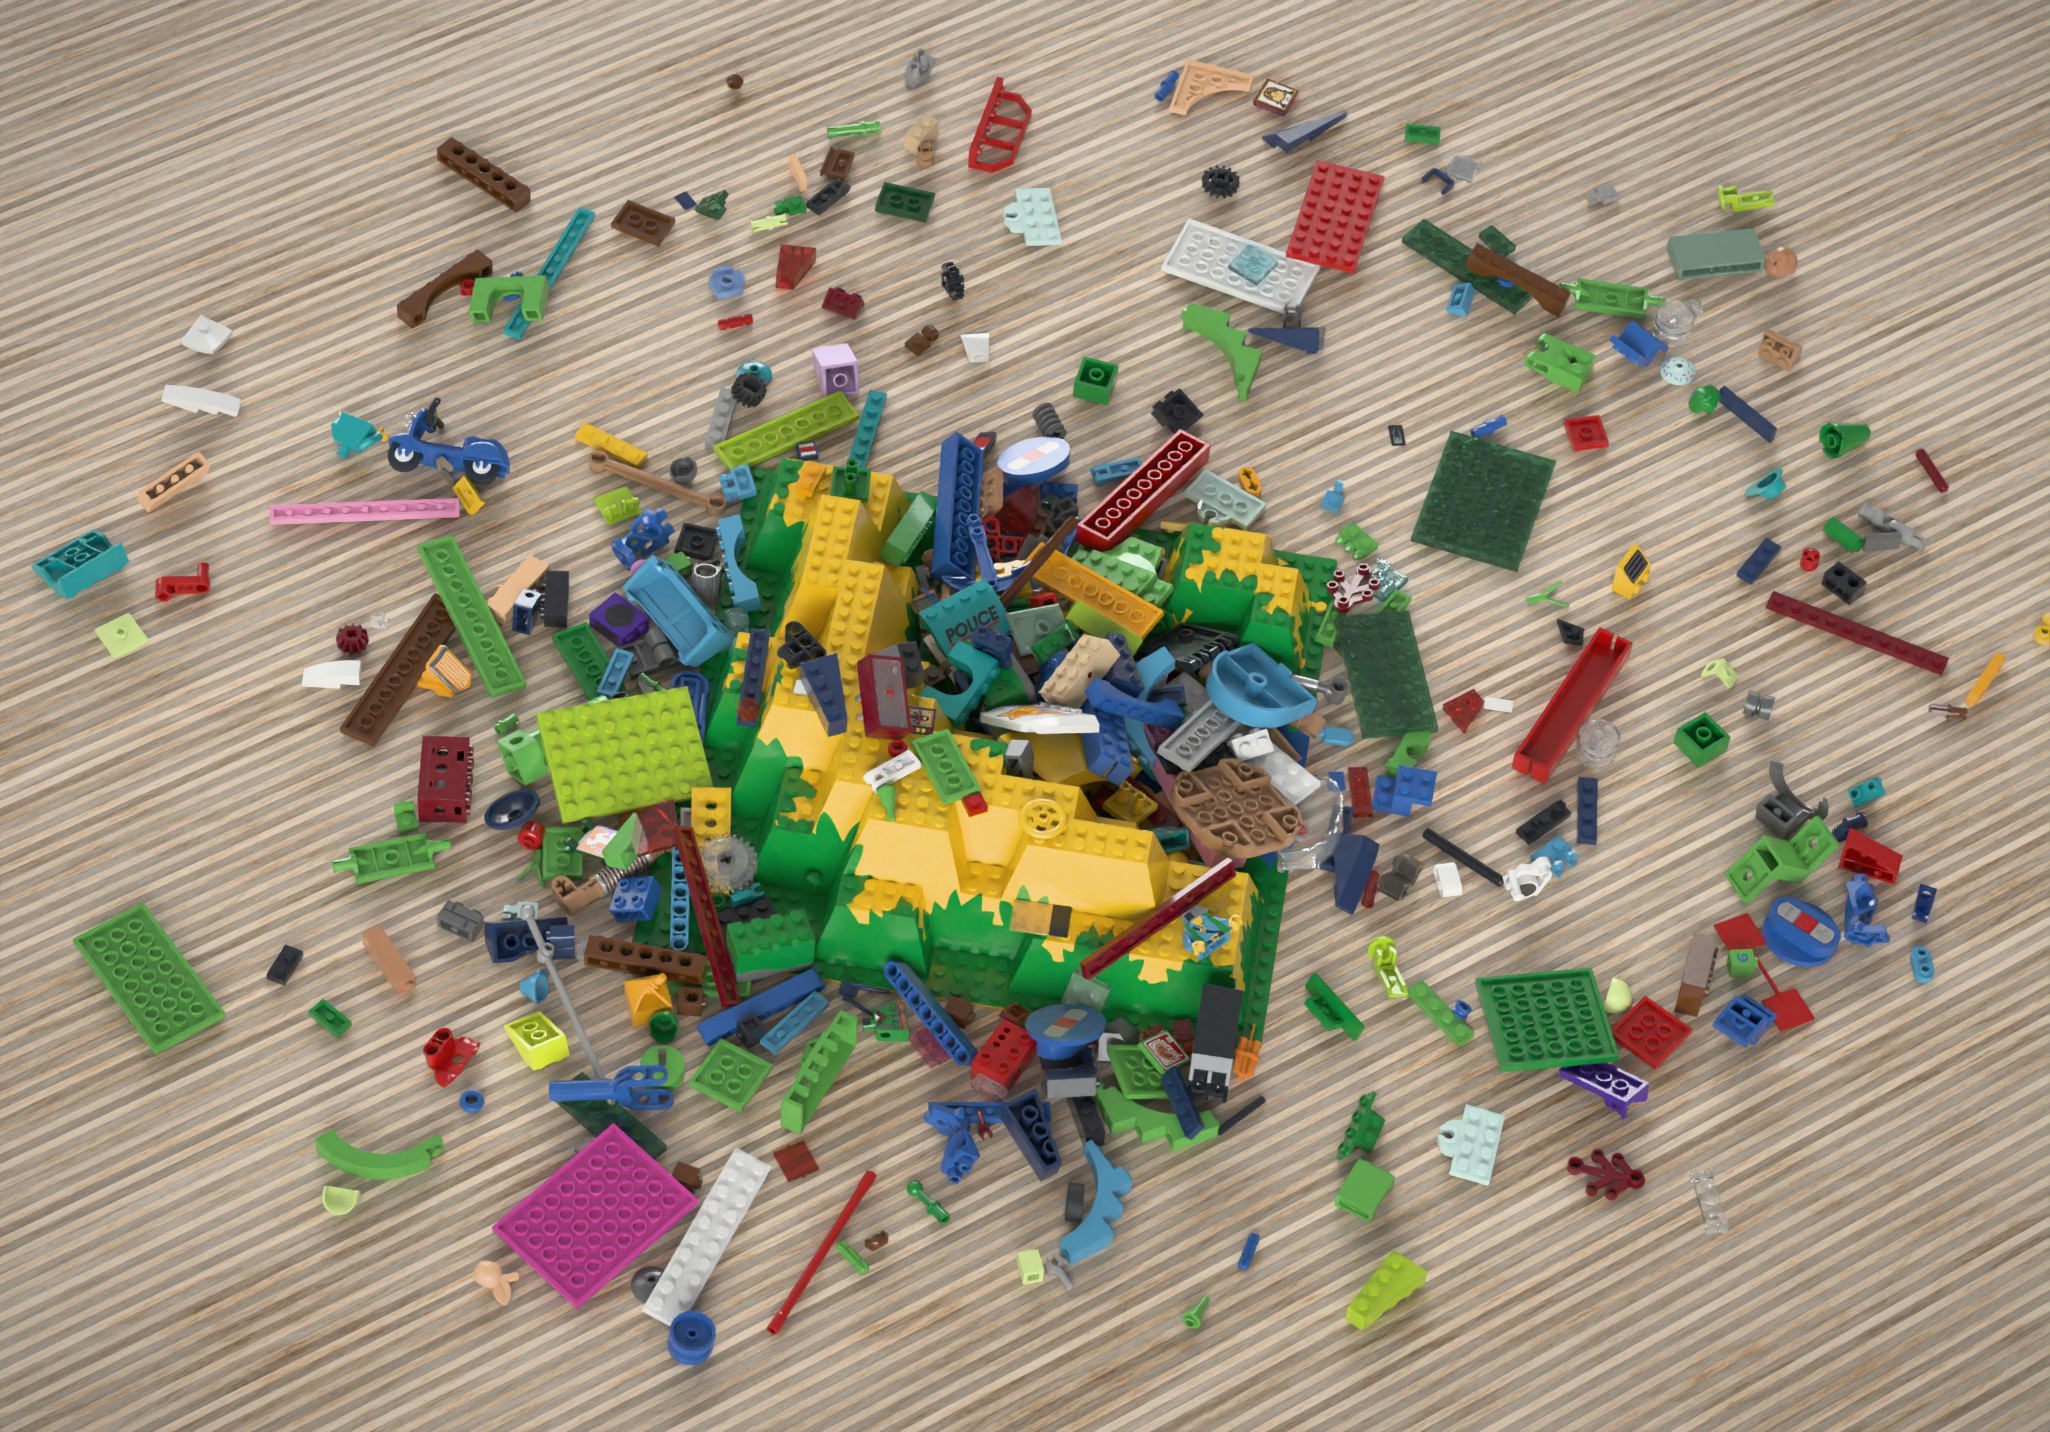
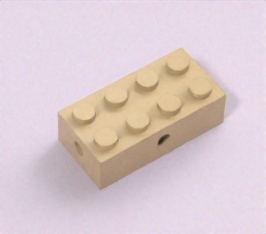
(1085, 662)

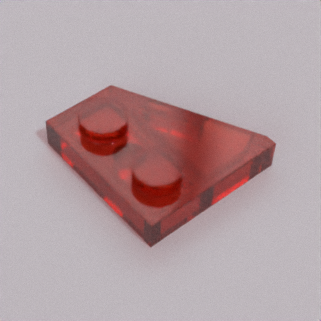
(1464, 709)

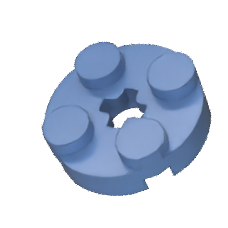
(726, 290)

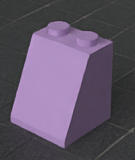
(836, 369)

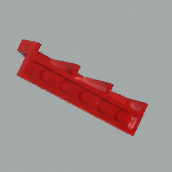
(988, 117)

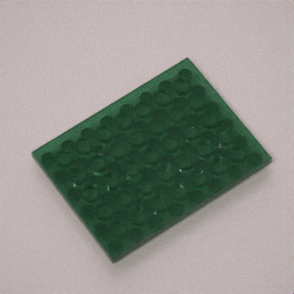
(1483, 501)

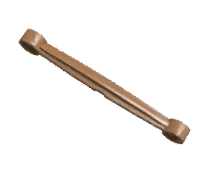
(657, 483)

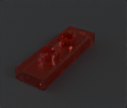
(1360, 792)

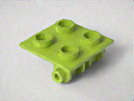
(617, 505)

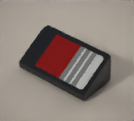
(985, 441)

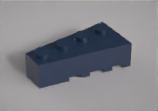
(1124, 672)
(825, 690)

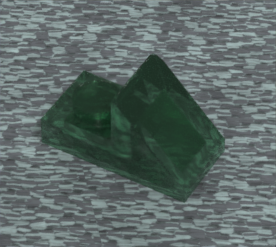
(713, 205)

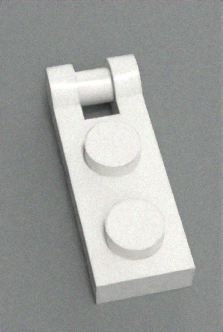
(892, 770)

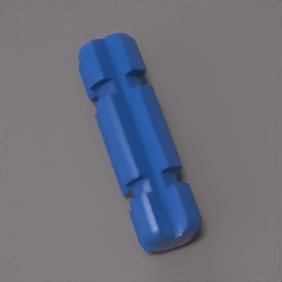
(1248, 1251)

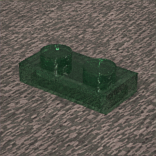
(1497, 241)

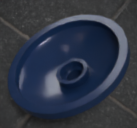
(512, 809)

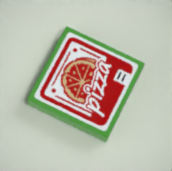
(1164, 1052)

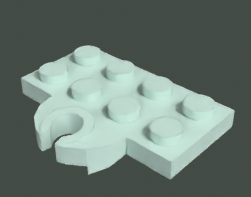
(1033, 217)
(1223, 501)
(1472, 1144)

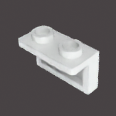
(1251, 745)

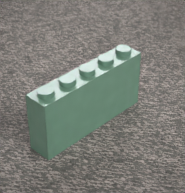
(1715, 254)

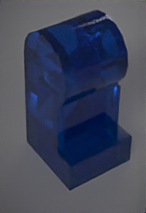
(1923, 903)

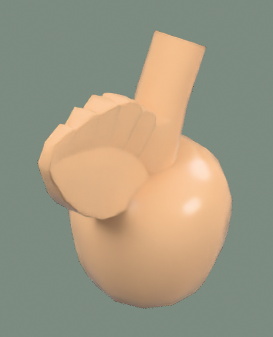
(490, 1276)

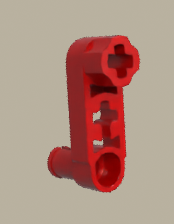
(170, 585)

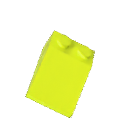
(538, 1040)

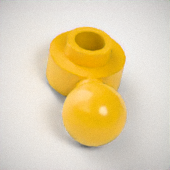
(2045, 627)

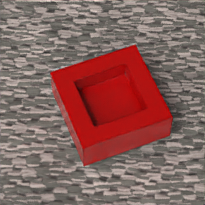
(974, 804)

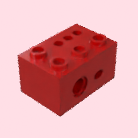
(1005, 1055)

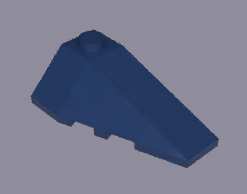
(1353, 864)

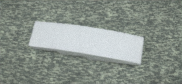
(197, 398)

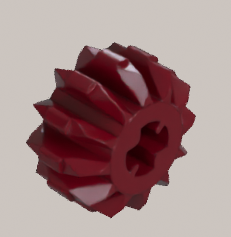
(352, 639)

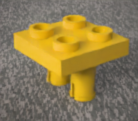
(1129, 804)

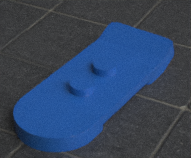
(698, 690)

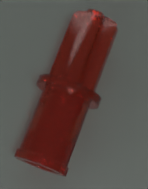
(1370, 889)

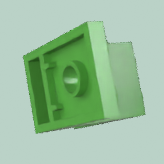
(1782, 859)

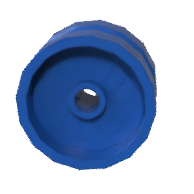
(691, 1338)

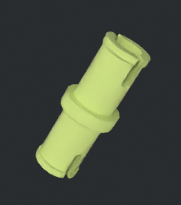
(768, 223)

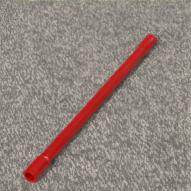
(781, 1316)

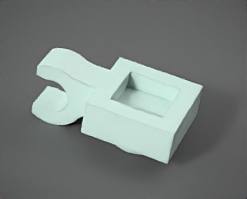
(511, 912)

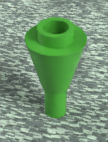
(887, 797)
(1194, 1316)

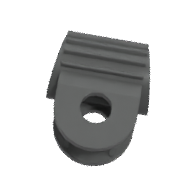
(707, 587)

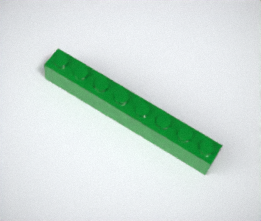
(910, 530)

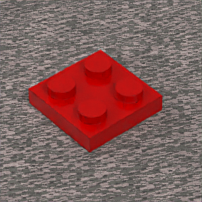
(1586, 433)

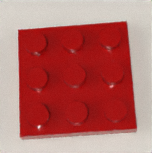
(1650, 1032)

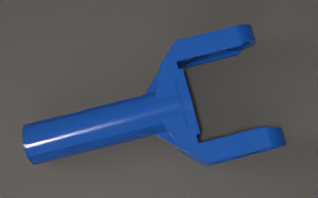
(618, 1089)

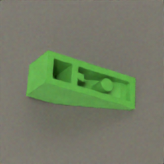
(624, 845)

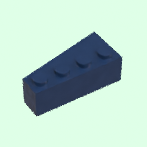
(1031, 1132)

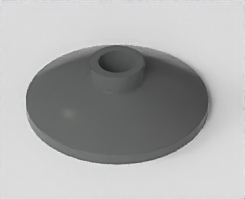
(639, 1284)

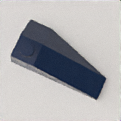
(1302, 338)
(513, 938)

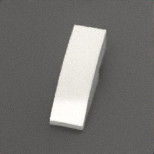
(332, 674)

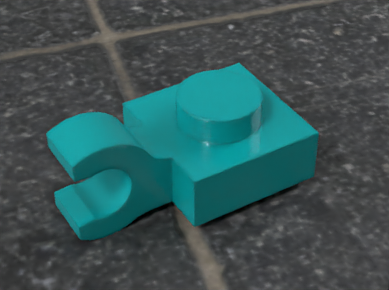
(744, 896)

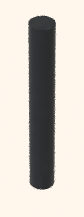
(1241, 1115)

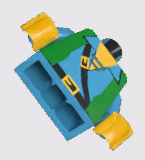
(1207, 933)

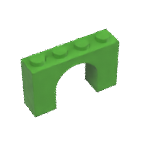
(490, 290)

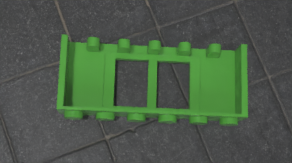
(836, 1046)

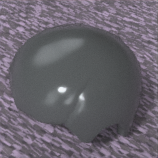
(683, 470)

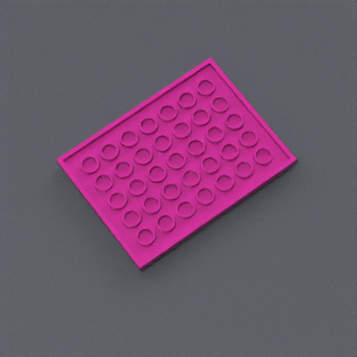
(595, 1216)

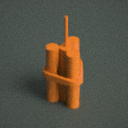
(1246, 1057)

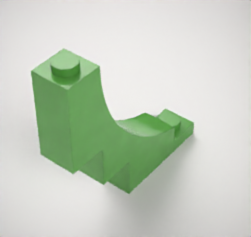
(1215, 327)
(1125, 1114)

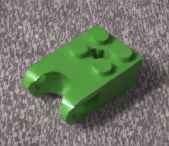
(1561, 362)

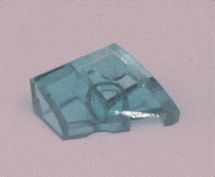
(1388, 579)

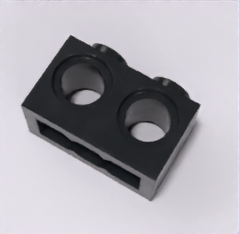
(1844, 583)

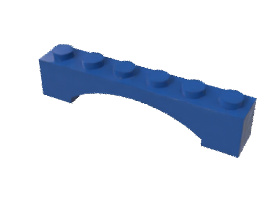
(1109, 699)

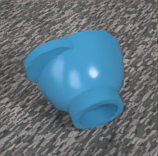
(535, 986)

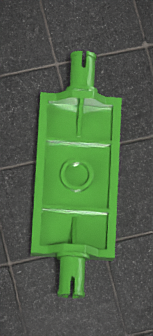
(1611, 298)
(391, 857)

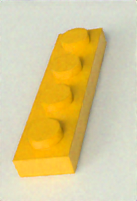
(611, 445)

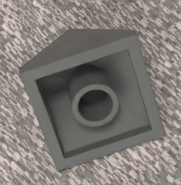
(1116, 1033)

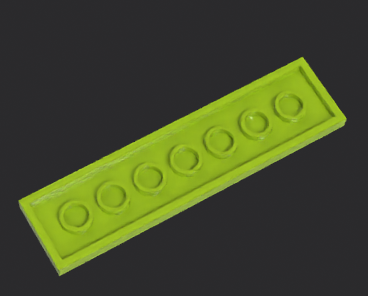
(787, 431)

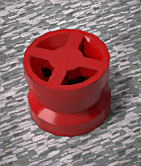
(1809, 559)

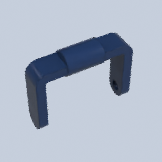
(1442, 176)

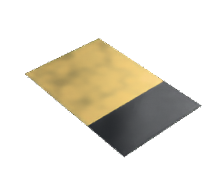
(1040, 918)

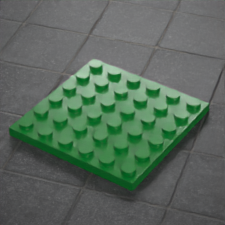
(1546, 1019)

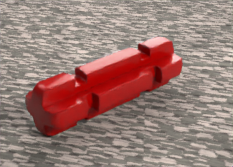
(734, 322)

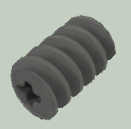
(1048, 421)

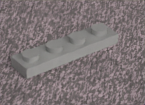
(721, 418)

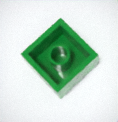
(1095, 380)
(1701, 739)

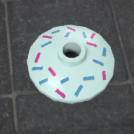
(1677, 371)

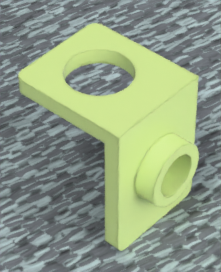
(1722, 670)

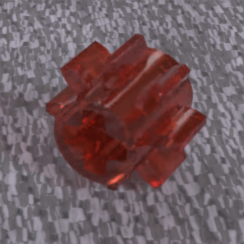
(748, 709)

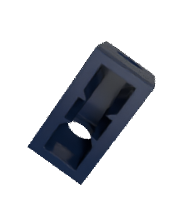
(526, 603)

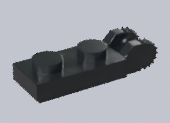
(827, 197)

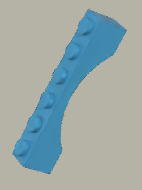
(733, 538)

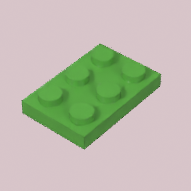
(555, 859)

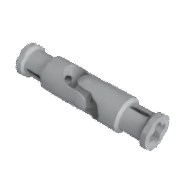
(1908, 534)

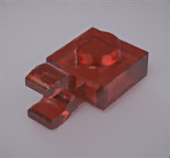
(1183, 1033)

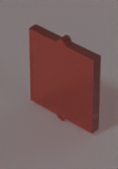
(796, 1161)

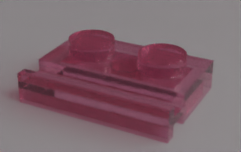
(929, 1048)

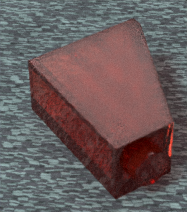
(793, 265)

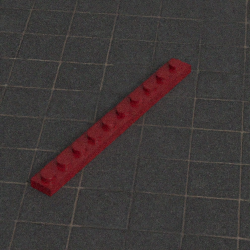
(1857, 633)
(707, 916)
(1157, 919)

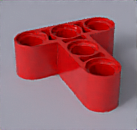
(998, 541)

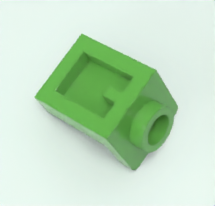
(405, 817)

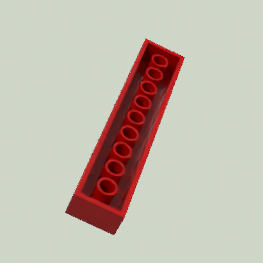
(1143, 492)

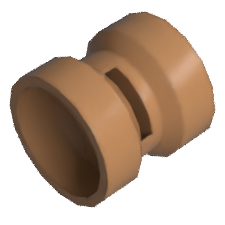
(925, 155)

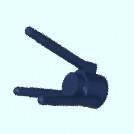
(850, 989)

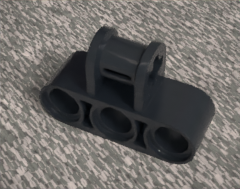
(799, 646)

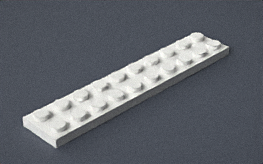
(1287, 776)
(707, 1237)

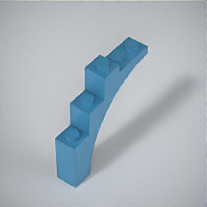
(1151, 670)
(1096, 1230)

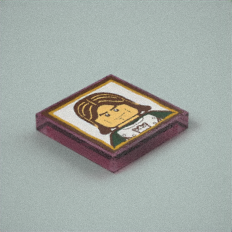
(1275, 97)

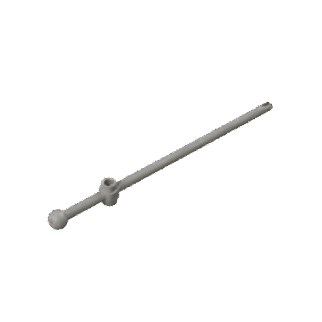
(544, 956)

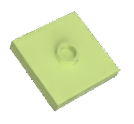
(121, 635)

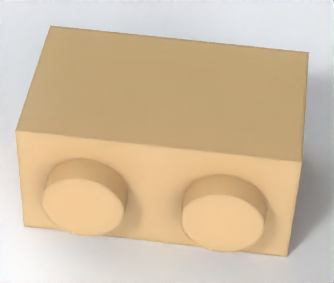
(923, 131)

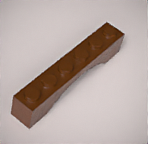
(1547, 294)
(415, 307)

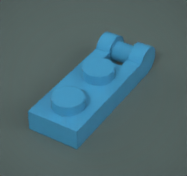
(1114, 471)

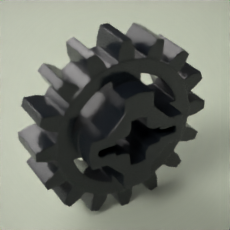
(1220, 181)
(952, 281)

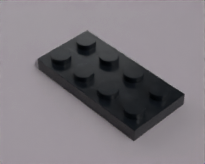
(1211, 760)

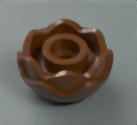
(877, 1241)

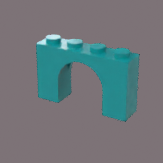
(981, 668)

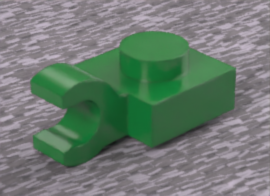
(792, 205)

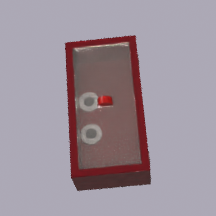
(883, 697)

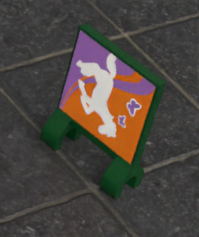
(593, 842)

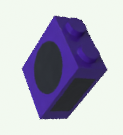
(619, 620)

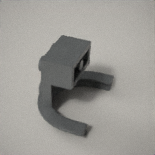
(1785, 811)

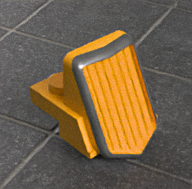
(446, 674)

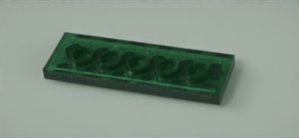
(599, 1115)

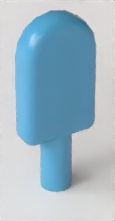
(1336, 736)

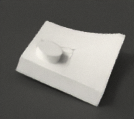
(206, 336)

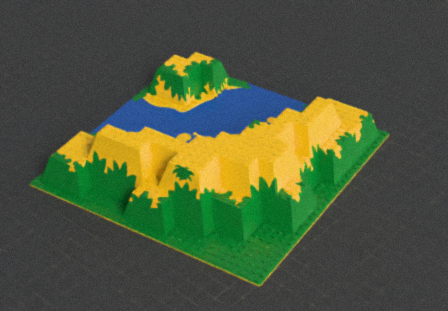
(945, 883)

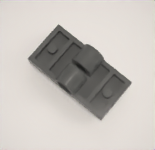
(652, 654)

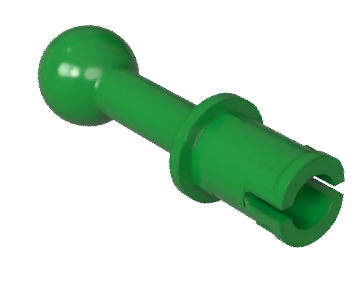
(934, 1208)

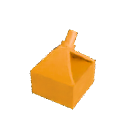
(646, 997)

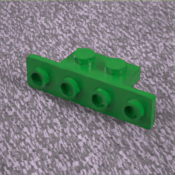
(1330, 1009)
(1363, 1129)

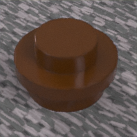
(734, 81)

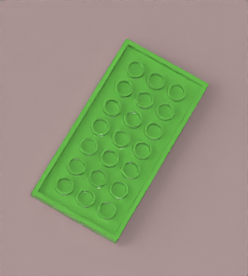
(149, 978)

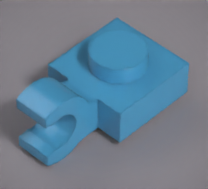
(1333, 500)

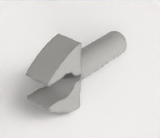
(1059, 1270)

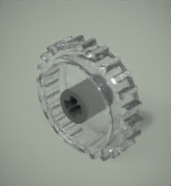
(728, 862)

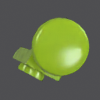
(1745, 201)
(1384, 954)

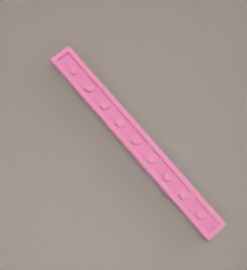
(364, 511)

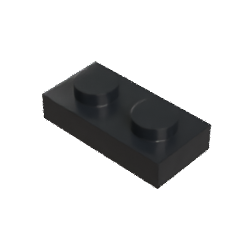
(284, 965)

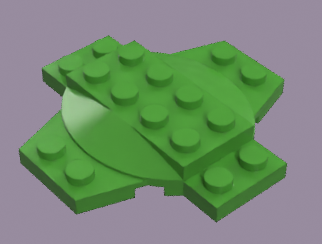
(1130, 566)

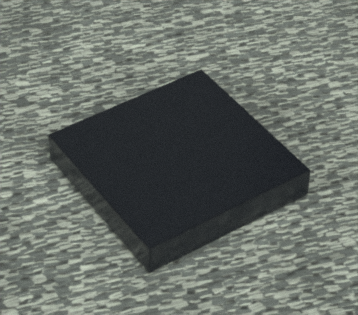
(697, 542)

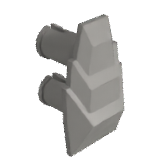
(919, 68)

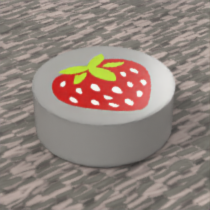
(1303, 832)

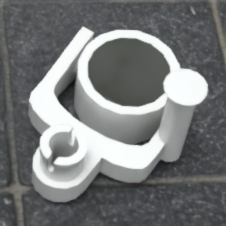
(1523, 880)

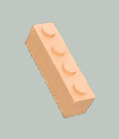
(173, 482)
(528, 577)

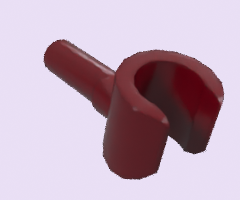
(983, 1128)

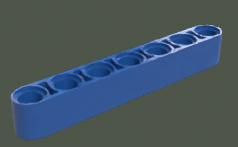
(762, 1005)
(923, 1010)

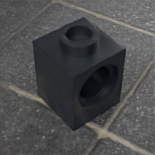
(750, 1030)

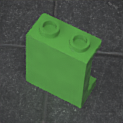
(1364, 1190)

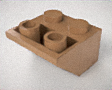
(1779, 350)

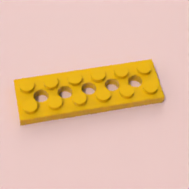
(720, 815)

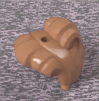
(1786, 262)

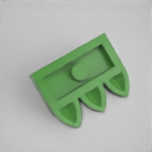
(1356, 540)

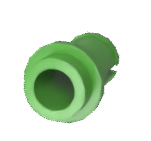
(502, 726)

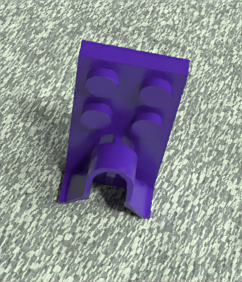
(1608, 1082)

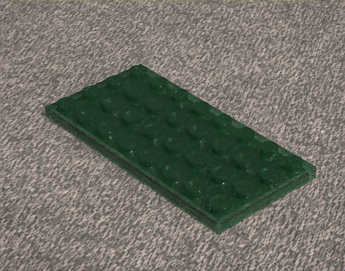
(1385, 674)

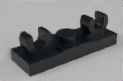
(1543, 822)

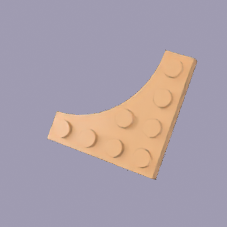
(1203, 79)

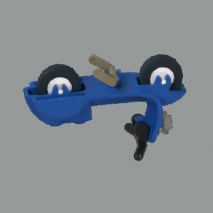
(478, 457)

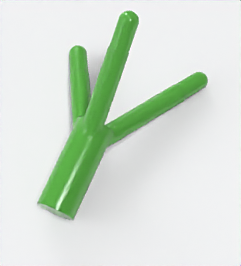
(1542, 596)
(534, 864)

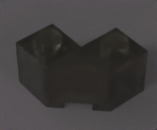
(1059, 513)
(1404, 873)

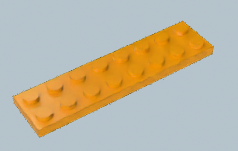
(1078, 582)

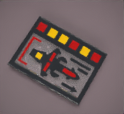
(922, 720)

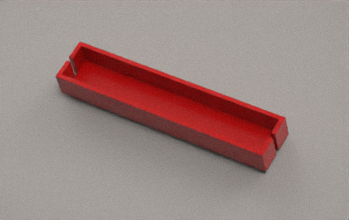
(1571, 706)

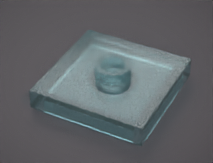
(1252, 265)

